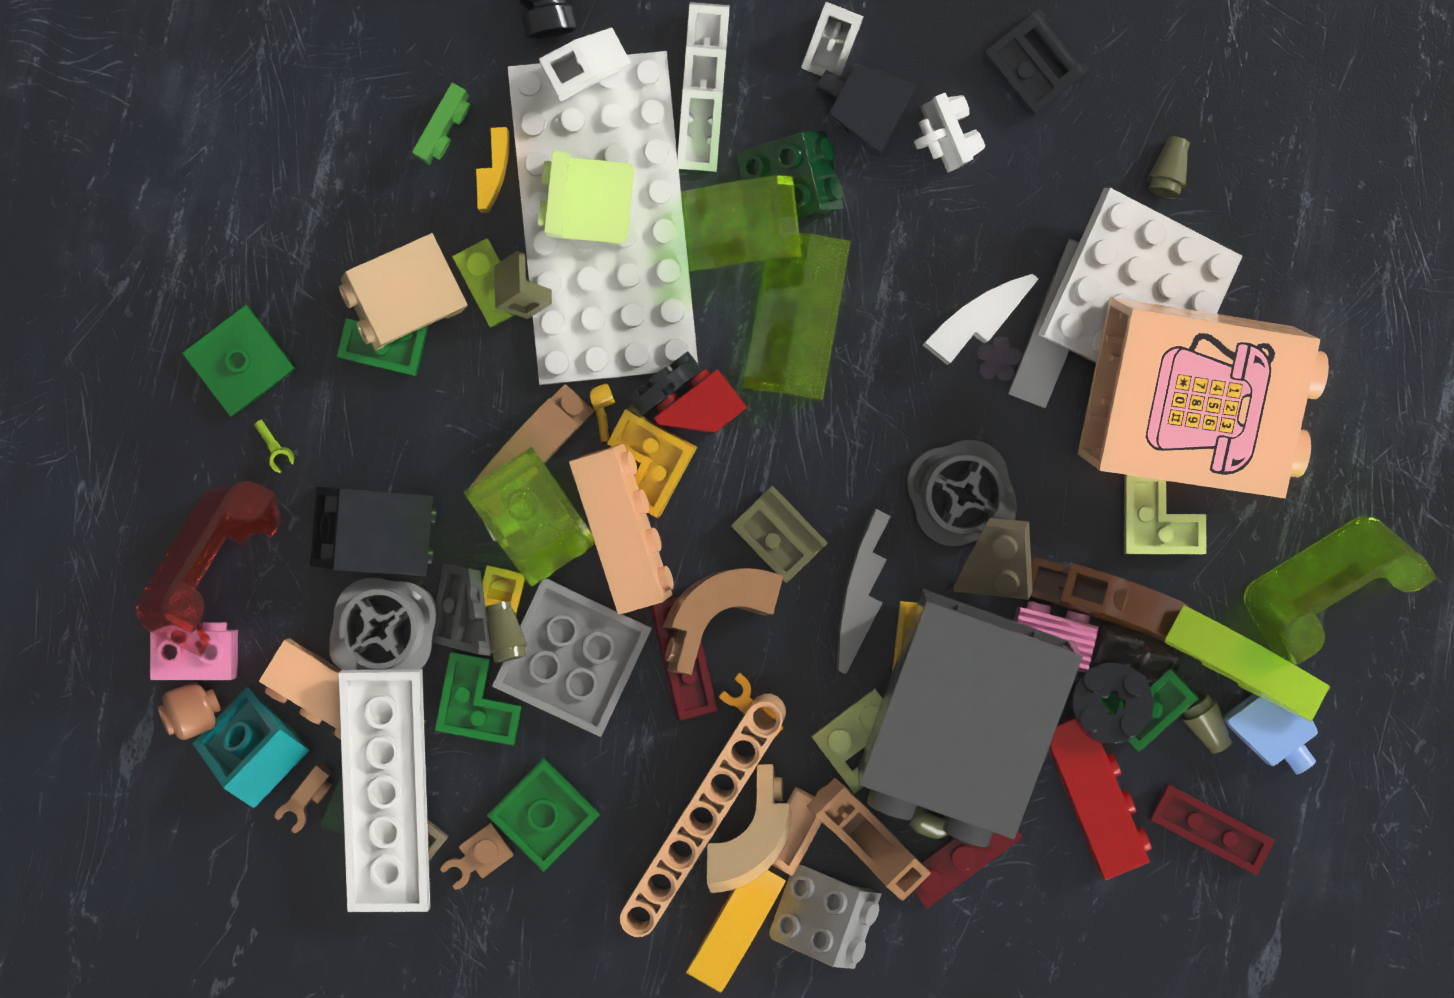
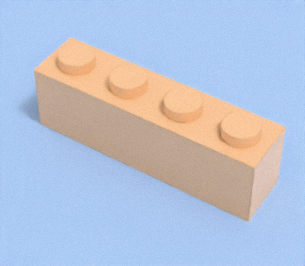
(622, 528)
(306, 681)

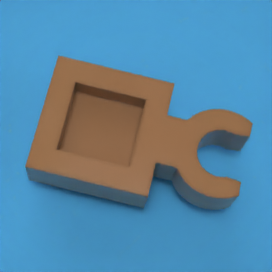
(482, 853)

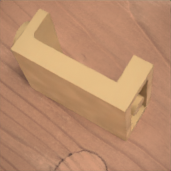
(402, 292)

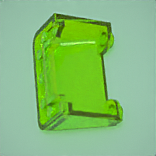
(1296, 591)

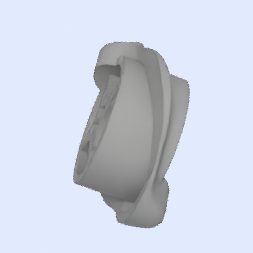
(417, 606)

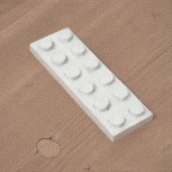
(384, 790)

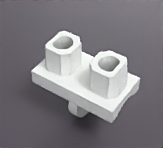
(944, 134)

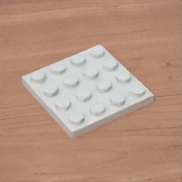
(1137, 258)

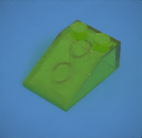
(741, 223)
(531, 516)

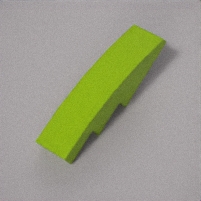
(1247, 663)

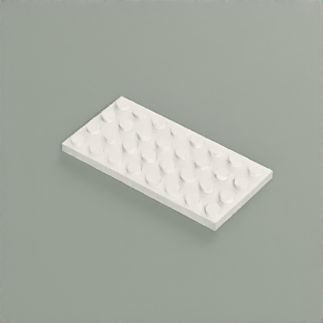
(612, 303)

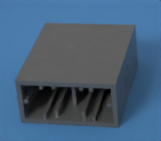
(967, 719)

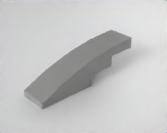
(1042, 357)
(858, 607)

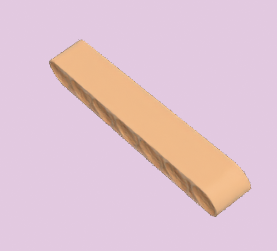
(696, 833)

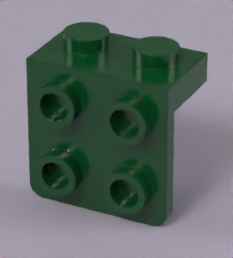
(807, 160)

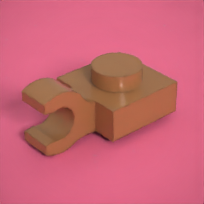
(312, 788)

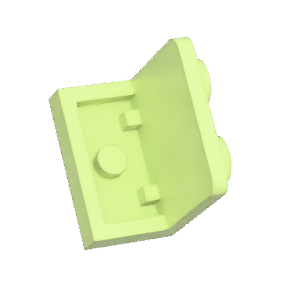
(586, 199)

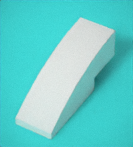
(978, 318)

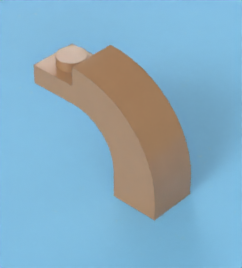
(544, 429)
(691, 612)
(869, 838)

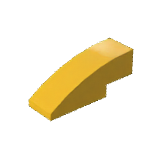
(734, 930)

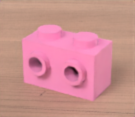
(217, 662)

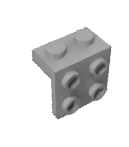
(825, 918)

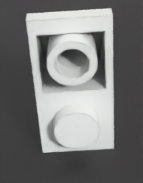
(584, 62)

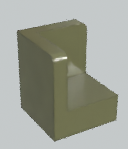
(515, 292)

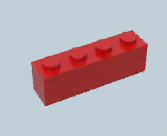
(1098, 800)

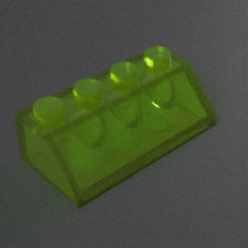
(797, 319)

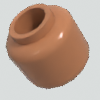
(188, 710)

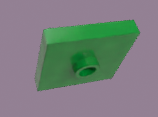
(239, 361)
(543, 814)

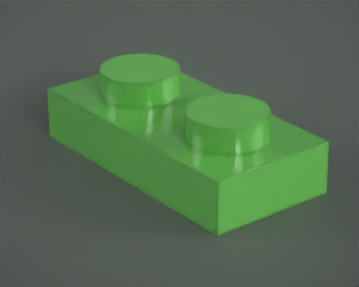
(434, 138)

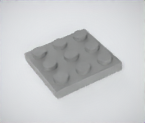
(574, 657)

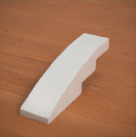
(703, 86)

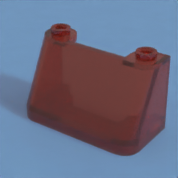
(170, 600)

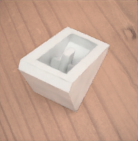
(832, 40)

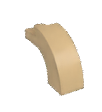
(758, 847)

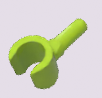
(273, 445)

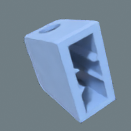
(1272, 732)

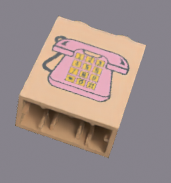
(1201, 398)

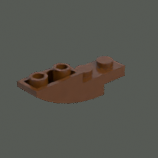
(1104, 597)

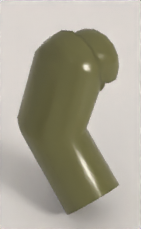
(928, 823)

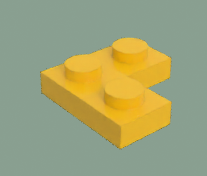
(660, 453)

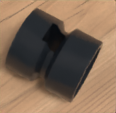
(547, 18)

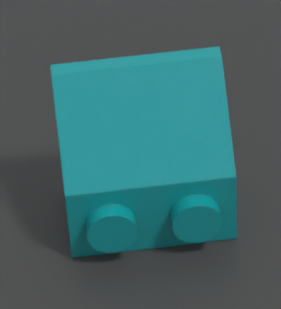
(250, 748)

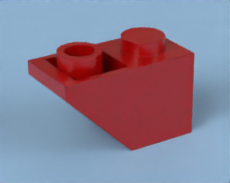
(704, 408)

